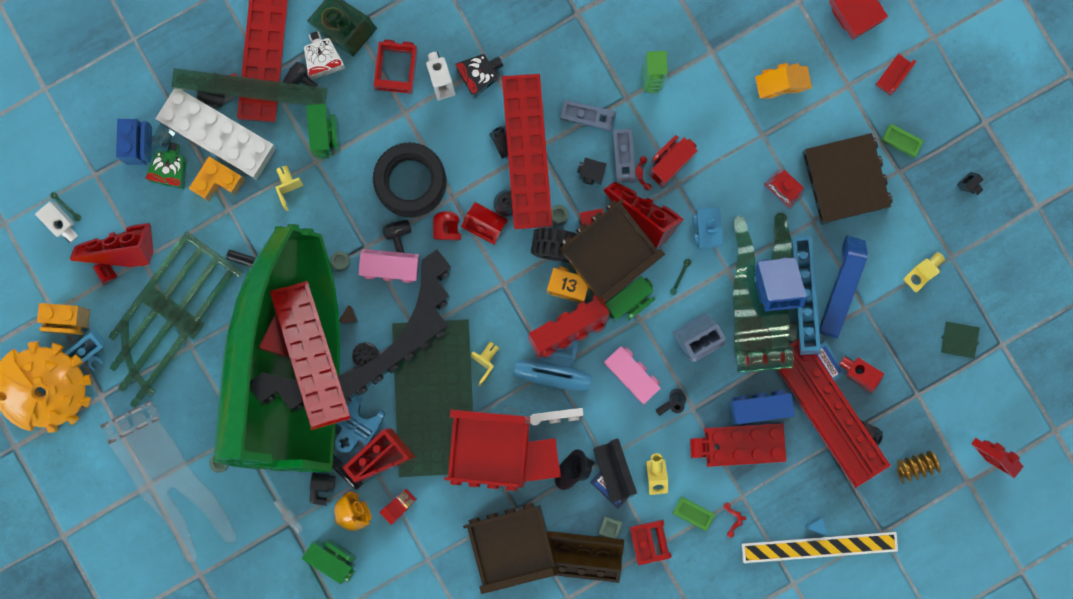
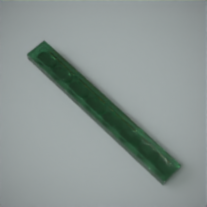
(248, 88)

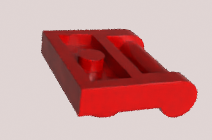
(644, 544)

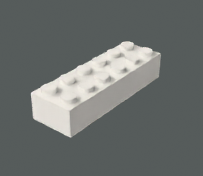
(216, 133)

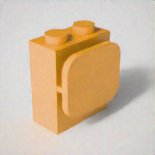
(62, 318)

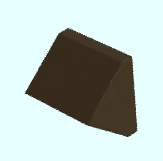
(348, 316)

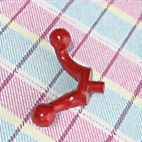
(639, 173)
(730, 533)

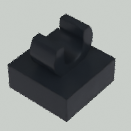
(971, 183)

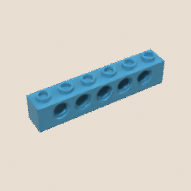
(808, 314)

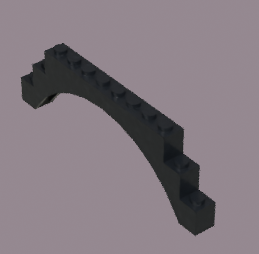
(420, 330)

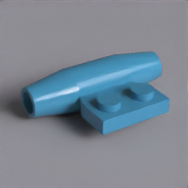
(554, 370)

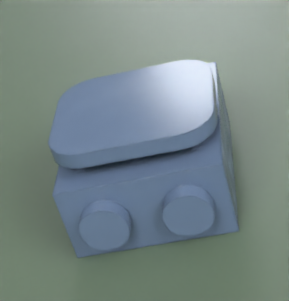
(699, 337)

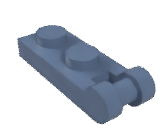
(587, 115)
(624, 155)

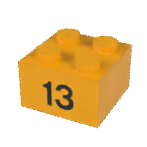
(567, 285)

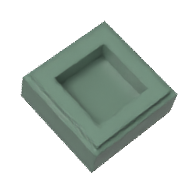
(610, 528)

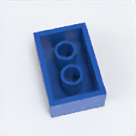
(761, 407)

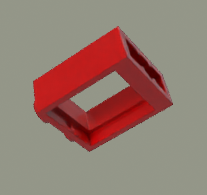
(395, 86)

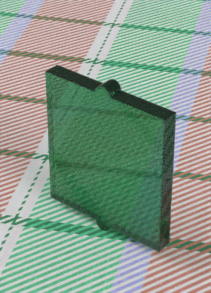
(960, 340)

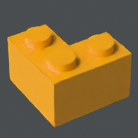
(783, 80)
(214, 175)

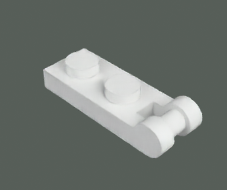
(555, 416)

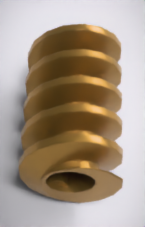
(917, 465)

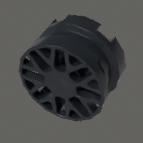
(364, 353)

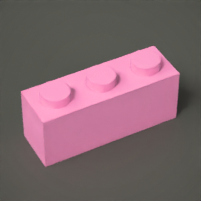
(389, 265)
(632, 374)

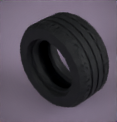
(397, 155)

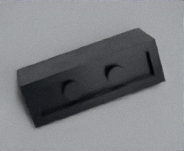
(615, 471)

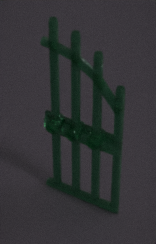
(171, 311)

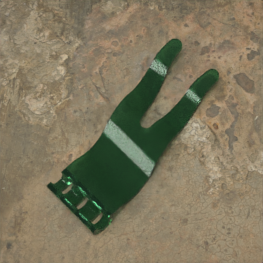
(758, 330)

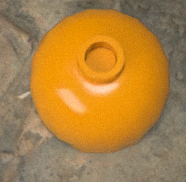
(352, 513)

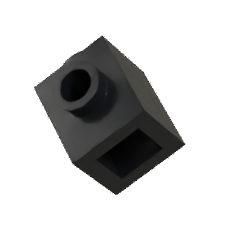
(591, 171)

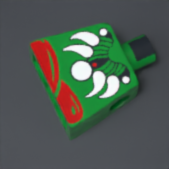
(168, 168)

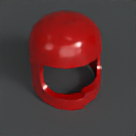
(446, 226)

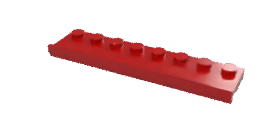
(833, 417)

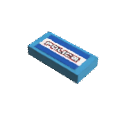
(830, 362)

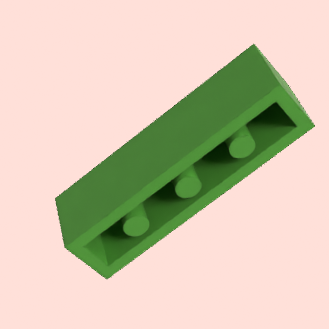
(654, 71)

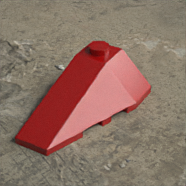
(653, 220)
(123, 249)

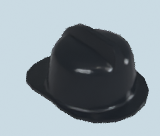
(574, 469)

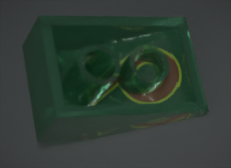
(343, 25)

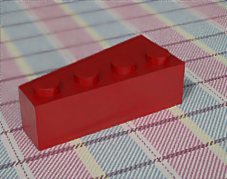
(569, 328)

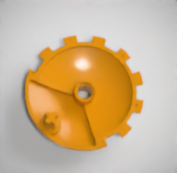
(44, 368)

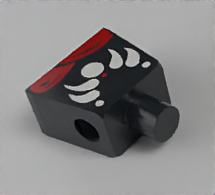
(479, 73)

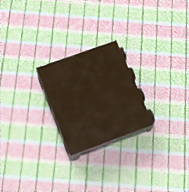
(847, 178)
(610, 251)
(512, 548)

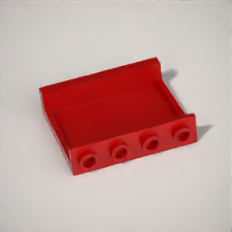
(488, 449)

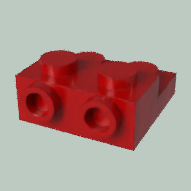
(998, 457)

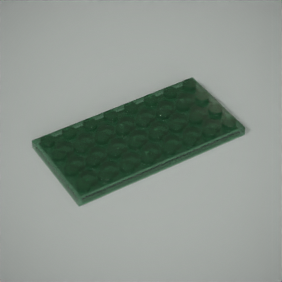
(425, 394)

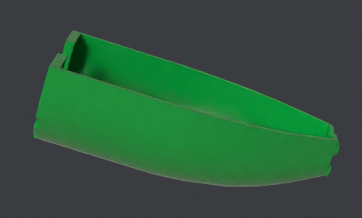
(271, 434)

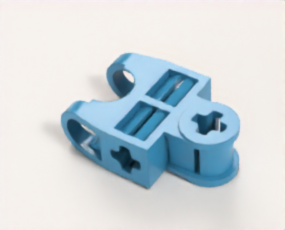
(352, 432)

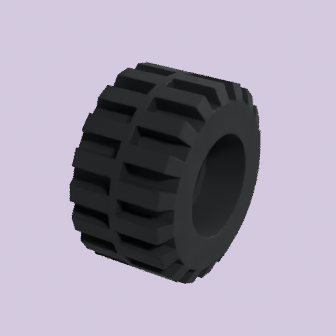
(547, 243)

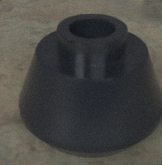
(502, 207)

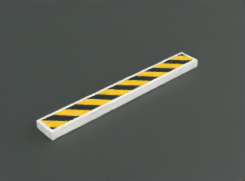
(819, 547)

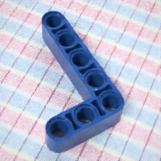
(854, 259)

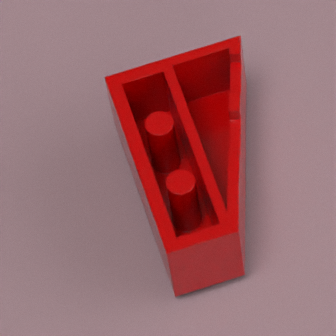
(378, 456)

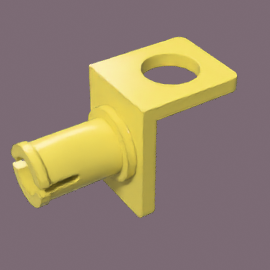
(288, 184)
(925, 271)
(484, 359)
(657, 474)

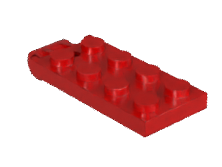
(741, 445)

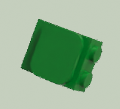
(322, 131)
(631, 300)
(331, 560)

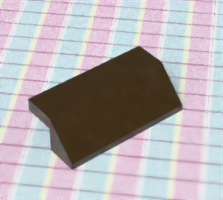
(587, 556)

